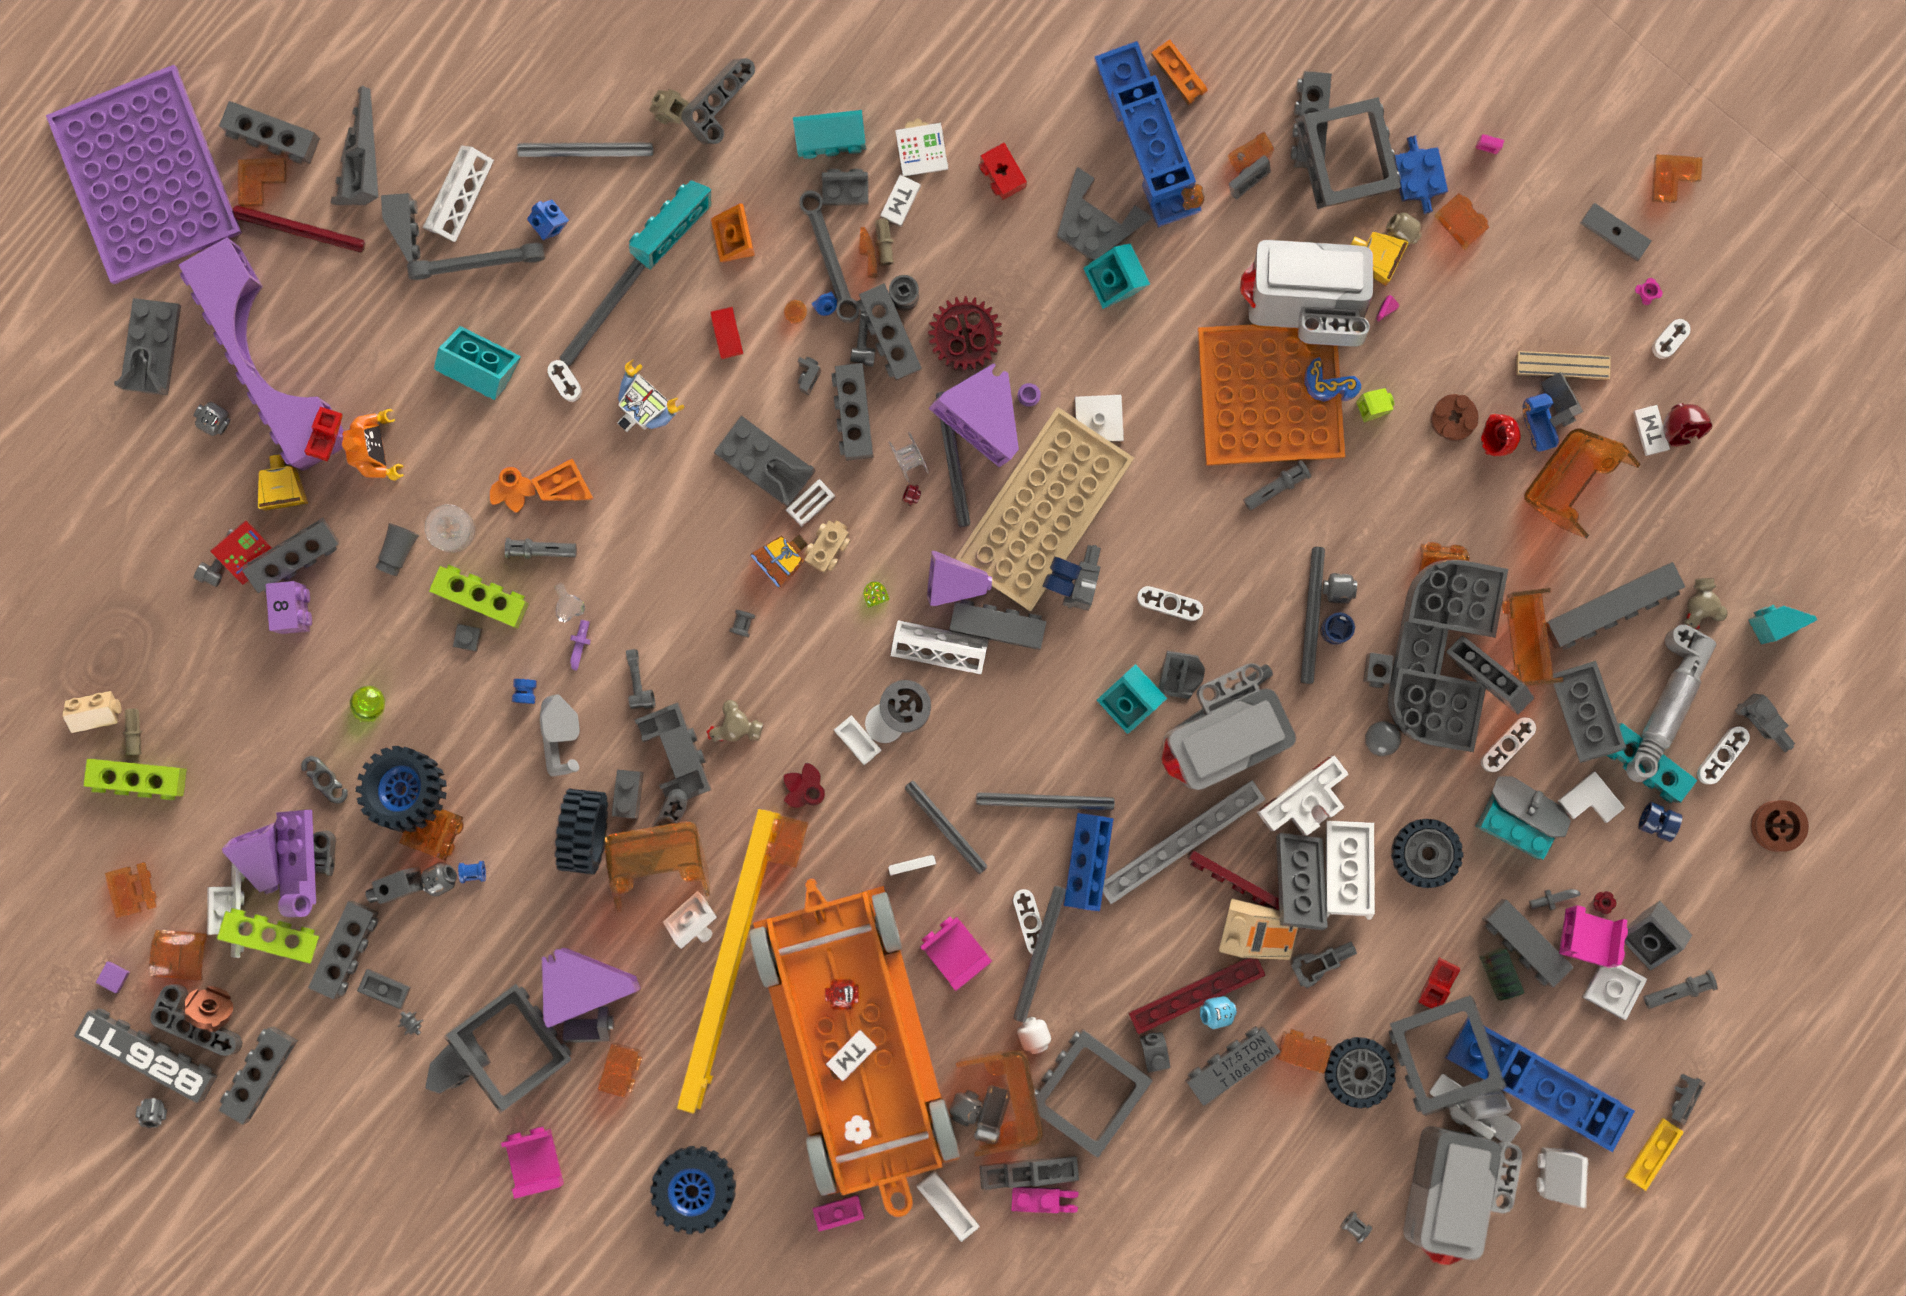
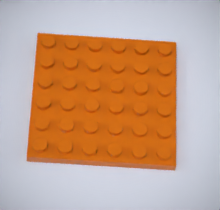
(1259, 399)

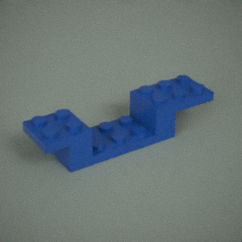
(1151, 131)
(1546, 1087)

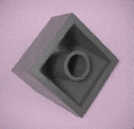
(1656, 936)

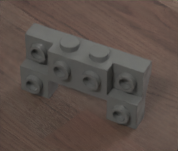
(680, 750)

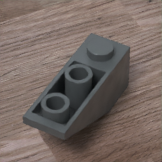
(399, 217)

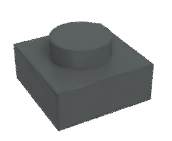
(467, 637)

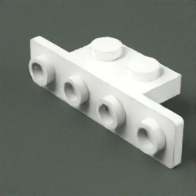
(223, 899)
(1498, 1126)

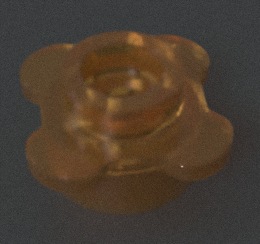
(1197, 200)

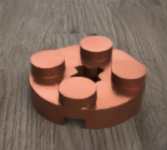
(1460, 405)
(208, 1019)

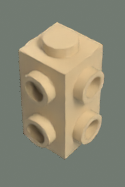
(830, 541)
(91, 711)

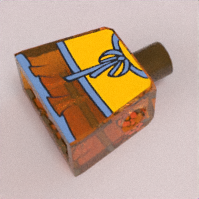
(780, 559)

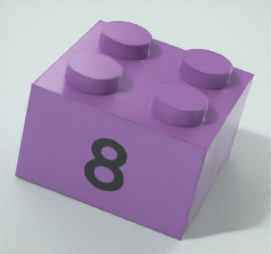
(288, 607)

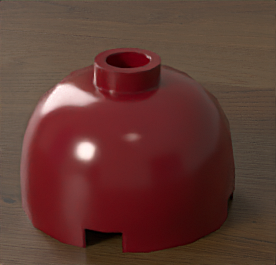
(1684, 423)

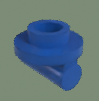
(825, 304)

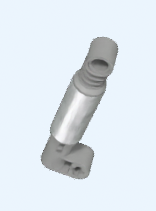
(1674, 699)

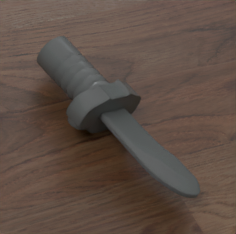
(1550, 899)

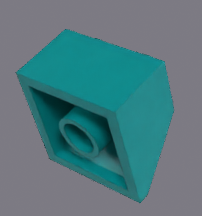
(1116, 275)
(1777, 622)
(1131, 699)

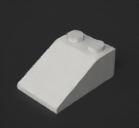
(1562, 1176)

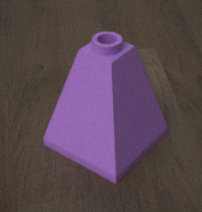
(954, 580)
(256, 857)

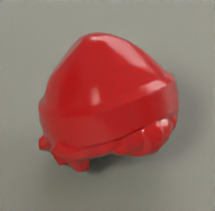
(1500, 435)

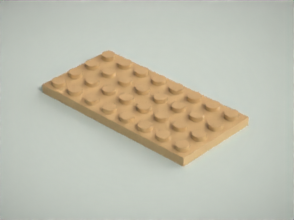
(1044, 507)

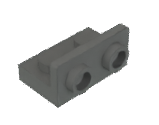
(845, 187)

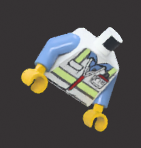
(643, 402)

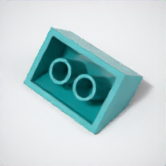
(829, 134)
(476, 362)
(1513, 830)

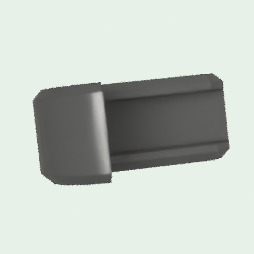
(992, 1115)

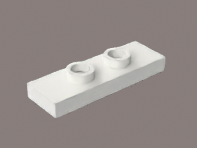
(948, 1206)

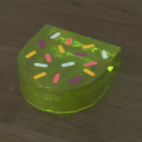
(875, 594)

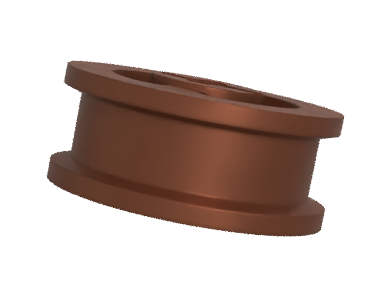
(1780, 808)

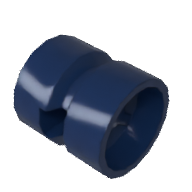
(1061, 577)
(1337, 628)
(1663, 823)

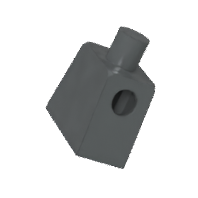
(395, 886)

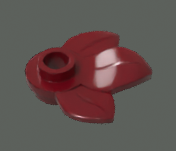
(801, 785)

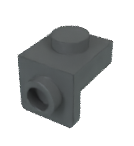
(1155, 1052)

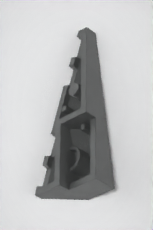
(359, 173)

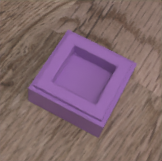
(112, 977)

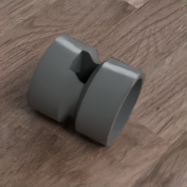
(904, 292)

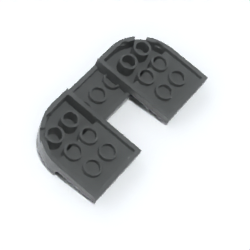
(1441, 599)

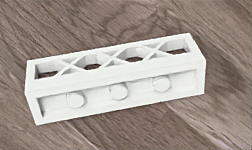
(450, 192)
(939, 642)

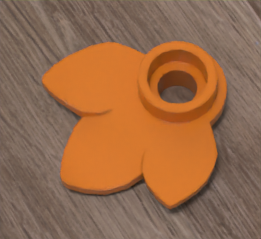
(511, 493)

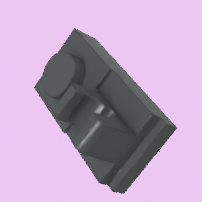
(1683, 1108)

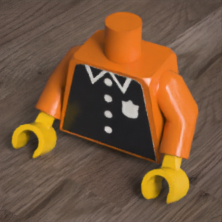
(365, 446)

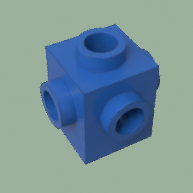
(547, 219)

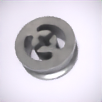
(891, 693)

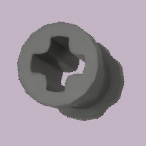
(742, 623)
(1356, 1227)

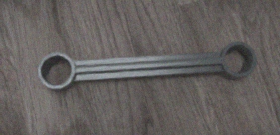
(829, 256)
(424, 269)

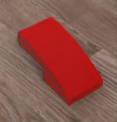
(726, 332)
(324, 433)
(1439, 984)

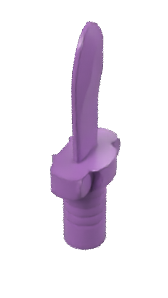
(580, 641)

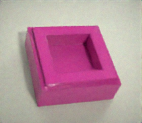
(1489, 144)

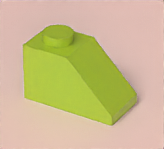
(1375, 404)

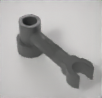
(862, 353)
(210, 573)
(640, 698)

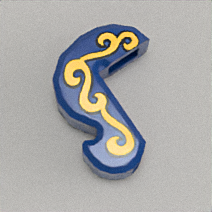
(1329, 388)
(1538, 422)

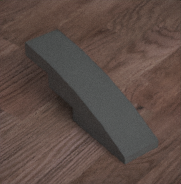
(1029, 1172)

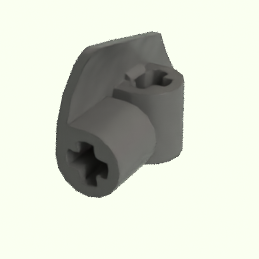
(448, 1070)

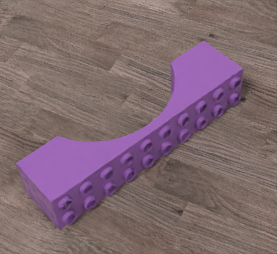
(226, 290)

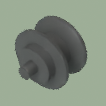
(410, 1023)

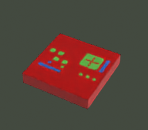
(240, 548)

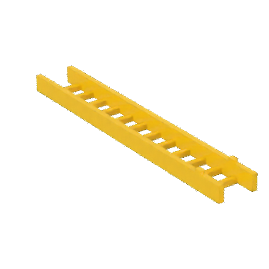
(727, 965)

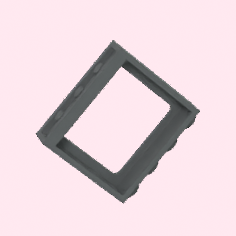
(1315, 163)
(533, 1015)
(1065, 1059)
(1432, 1105)

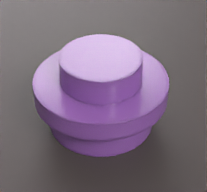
(1029, 395)

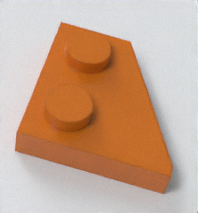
(562, 484)

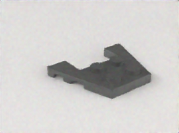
(1089, 228)

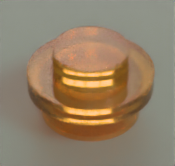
(795, 311)

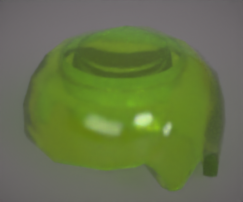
(367, 703)

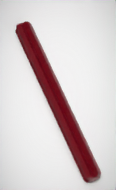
(299, 229)

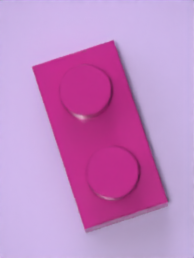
(838, 1213)

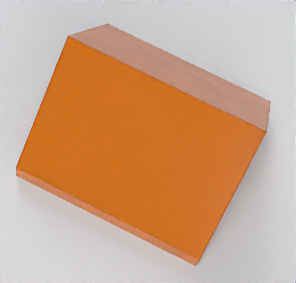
(732, 234)

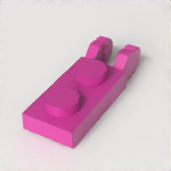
(1041, 1200)

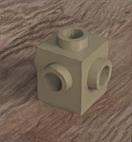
(668, 106)

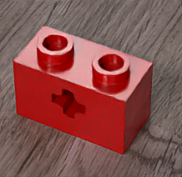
(1002, 159)

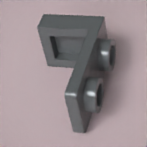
(1563, 400)
(589, 1029)

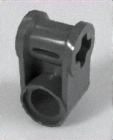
(324, 855)

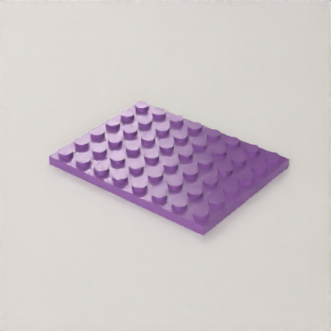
(143, 174)

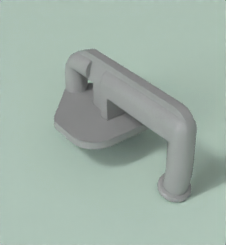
(557, 725)

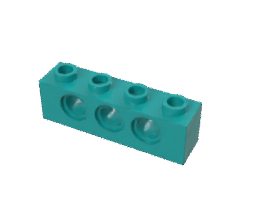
(1680, 780)

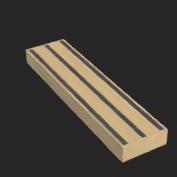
(1571, 365)

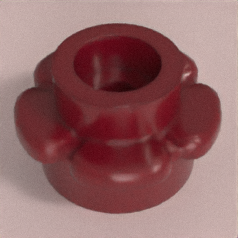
(911, 494)
(1598, 902)

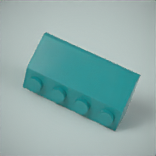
(671, 223)

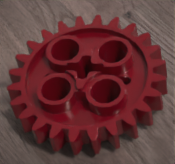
(945, 338)

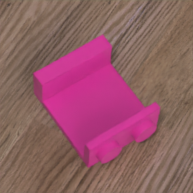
(1593, 938)
(955, 952)
(533, 1162)

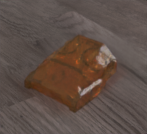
(177, 954)

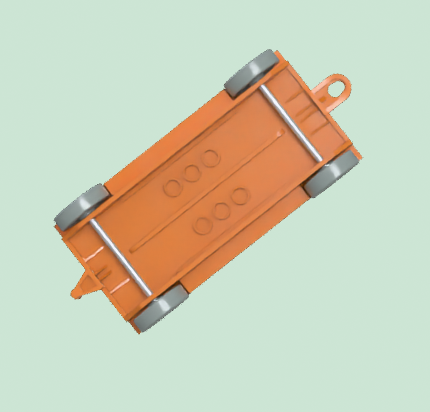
(894, 1083)

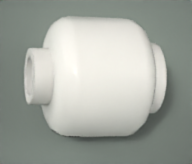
(1034, 1035)

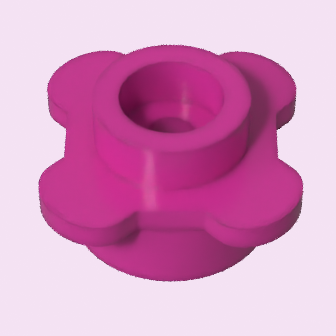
(1655, 290)

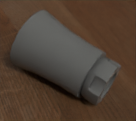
(395, 549)

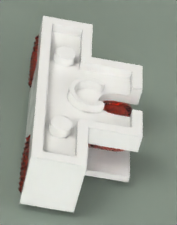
(1307, 800)

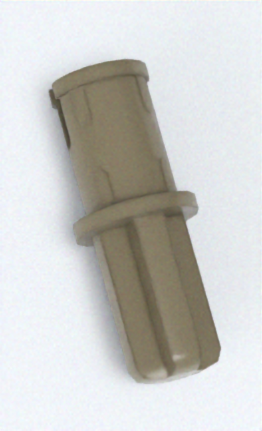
(884, 242)
(132, 732)

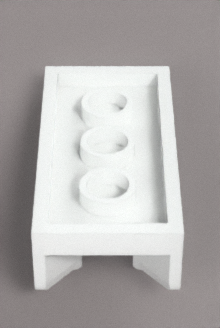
(1350, 868)

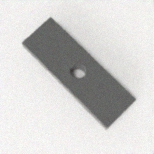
(1627, 240)

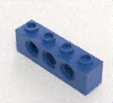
(1088, 862)

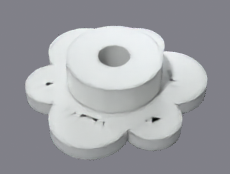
(852, 1134)

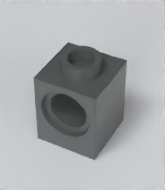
(1385, 662)

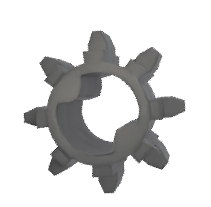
(151, 1113)

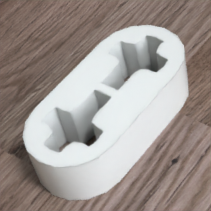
(1667, 336)
(560, 384)

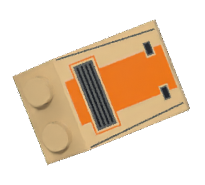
(1256, 933)

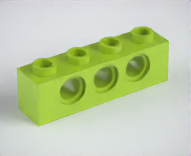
(444, 586)
(98, 771)
(302, 952)

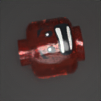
(842, 994)

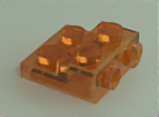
(436, 837)

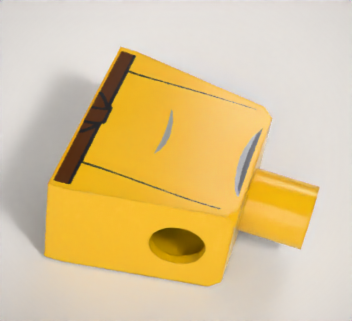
(1386, 254)
(280, 486)

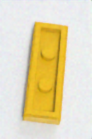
(1653, 1154)

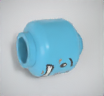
(1218, 1012)

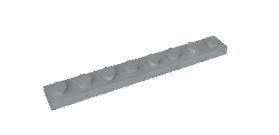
(1182, 841)

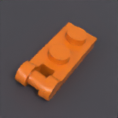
(1178, 71)

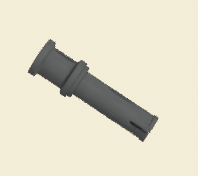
(1285, 481)
(529, 548)
(1690, 987)

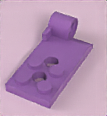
(296, 862)

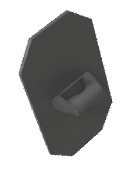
(1531, 806)

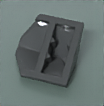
(1181, 674)

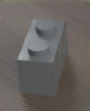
(627, 794)

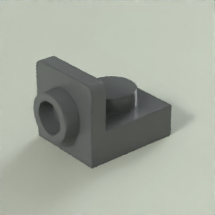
(808, 379)

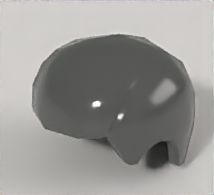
(1383, 738)

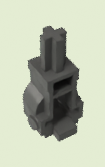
(1085, 585)
(1766, 720)
(1329, 958)

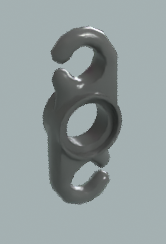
(321, 768)

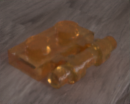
(124, 892)

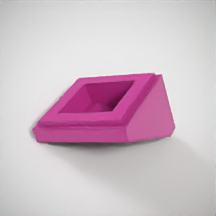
(1388, 306)

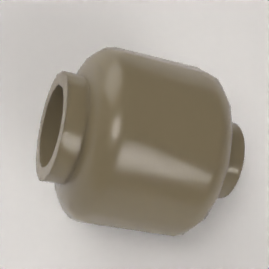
(1404, 228)

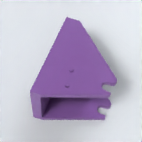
(982, 414)
(580, 984)

